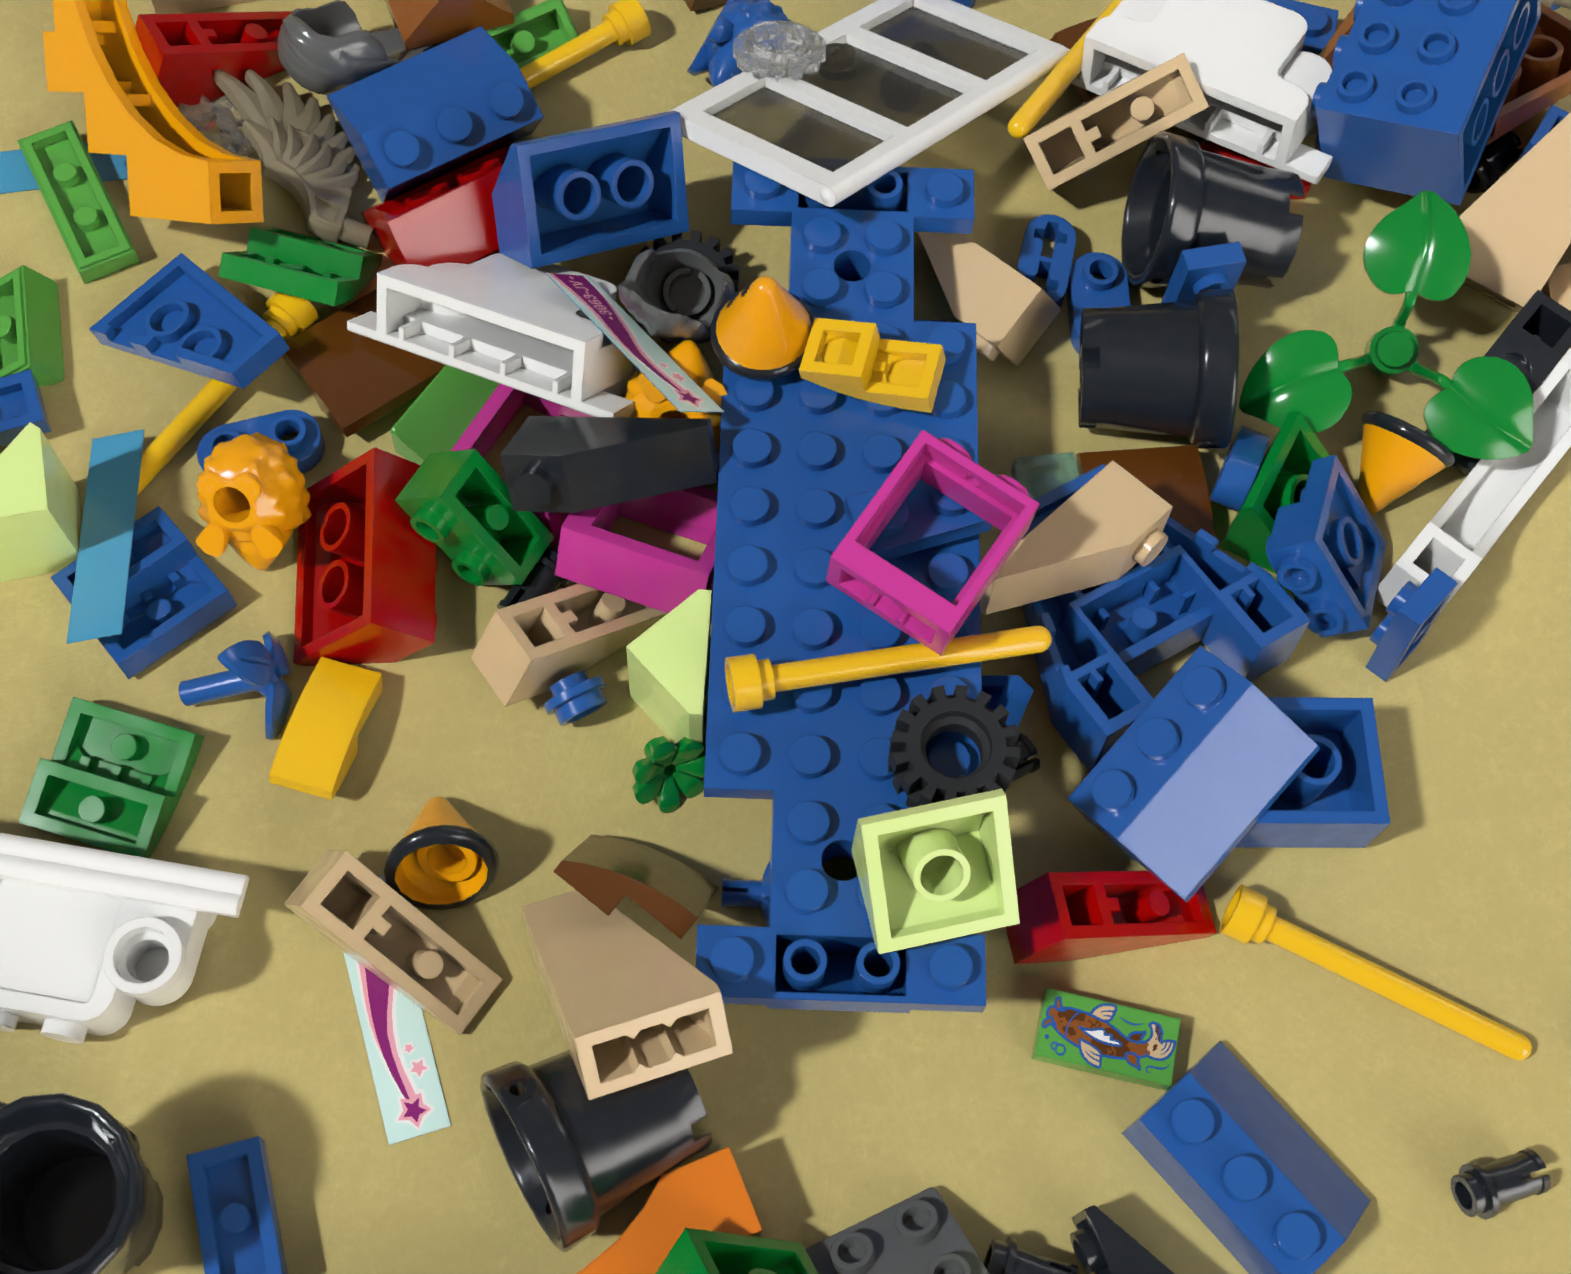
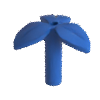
(250, 669)

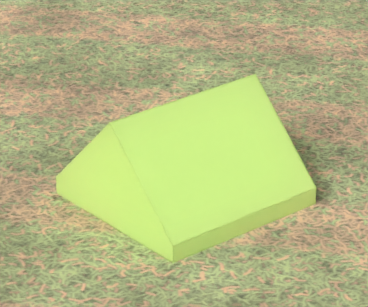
(36, 509)
(672, 668)
(937, 870)

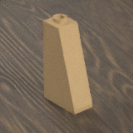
(1522, 223)
(622, 996)

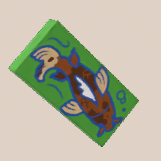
(1106, 1039)

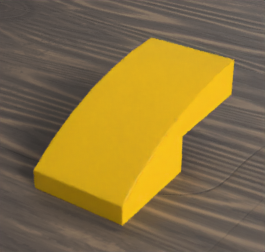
(861, 365)
(325, 728)

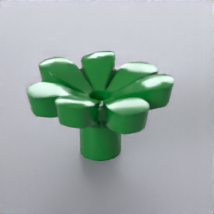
(668, 772)

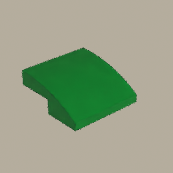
(301, 266)
(111, 779)

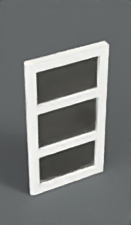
(888, 90)

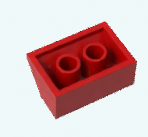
(444, 217)
(363, 568)

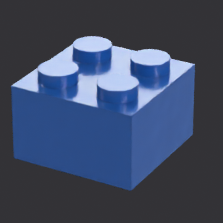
(1342, 789)

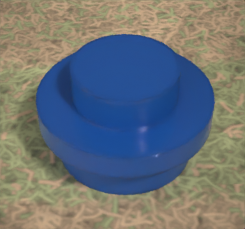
(575, 697)

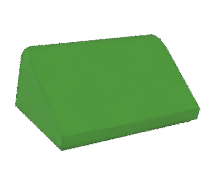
(535, 31)
(30, 326)
(440, 414)

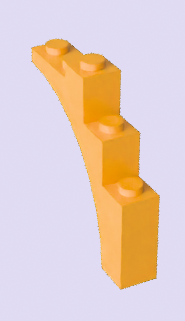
(128, 113)

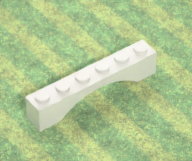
(1488, 496)

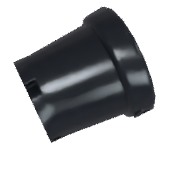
(1206, 199)
(1162, 368)
(583, 1152)
(73, 1190)

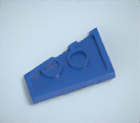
(193, 326)

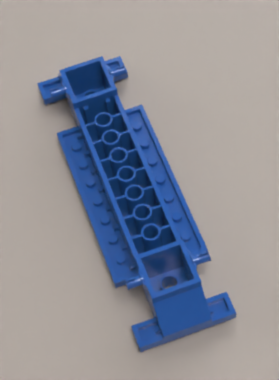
(780, 515)

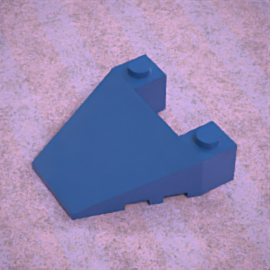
(1145, 617)

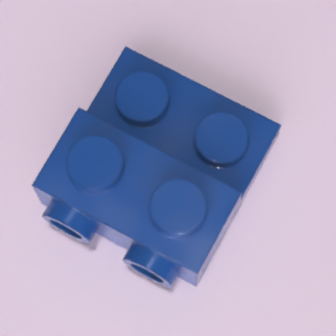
(1328, 551)

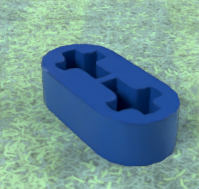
(1054, 269)
(1239, 468)

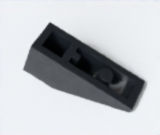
(605, 460)

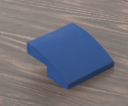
(167, 594)

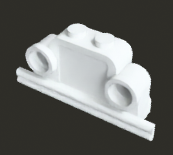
(1243, 60)
(503, 327)
(99, 932)

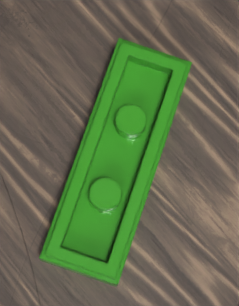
(78, 202)

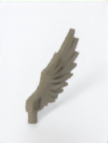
(300, 154)

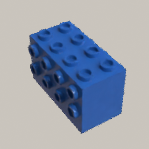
(1420, 91)

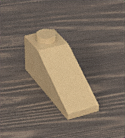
(1115, 121)
(988, 292)
(1083, 542)
(555, 636)
(393, 939)

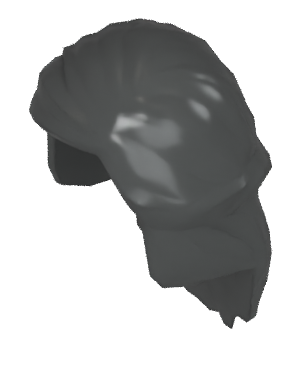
(330, 51)
(675, 293)

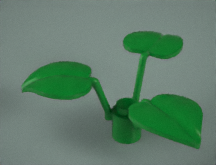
(1412, 252)

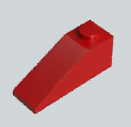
(193, 45)
(1102, 914)

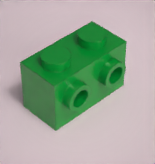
(470, 516)

